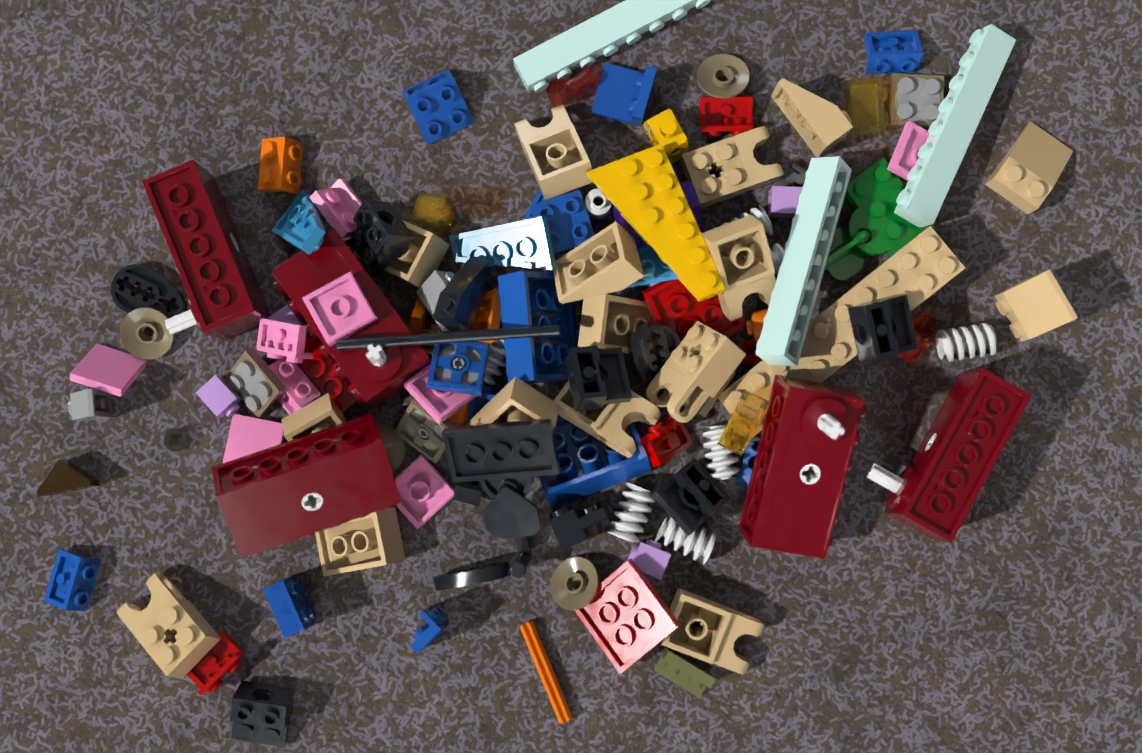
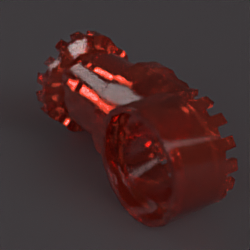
(571, 87)
(922, 336)

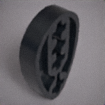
(149, 279)
(640, 349)
(472, 576)

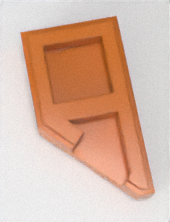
(418, 317)

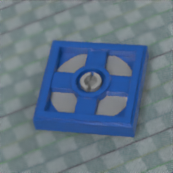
(459, 367)

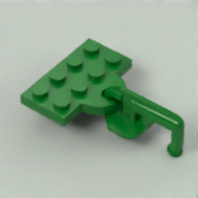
(874, 201)

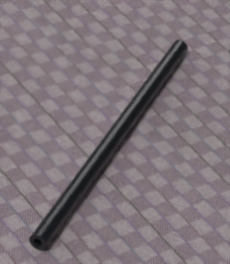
(448, 337)

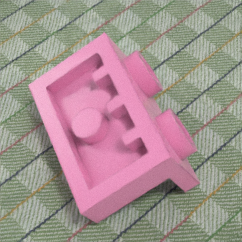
(338, 207)
(282, 340)
(298, 389)

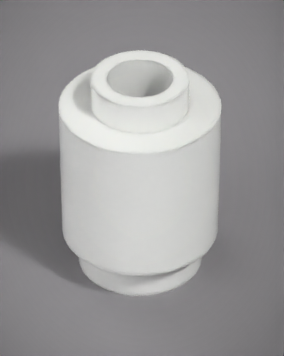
(594, 211)

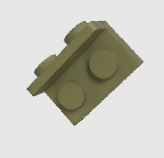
(684, 672)

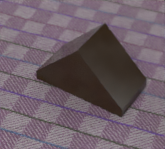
(66, 478)

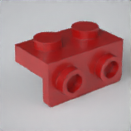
(725, 114)
(665, 440)
(216, 663)

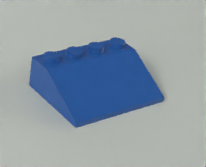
(529, 301)
(589, 464)

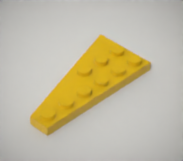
(656, 208)

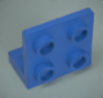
(623, 93)
(438, 106)
(566, 220)
(290, 606)

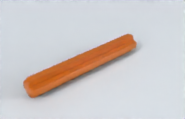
(546, 671)

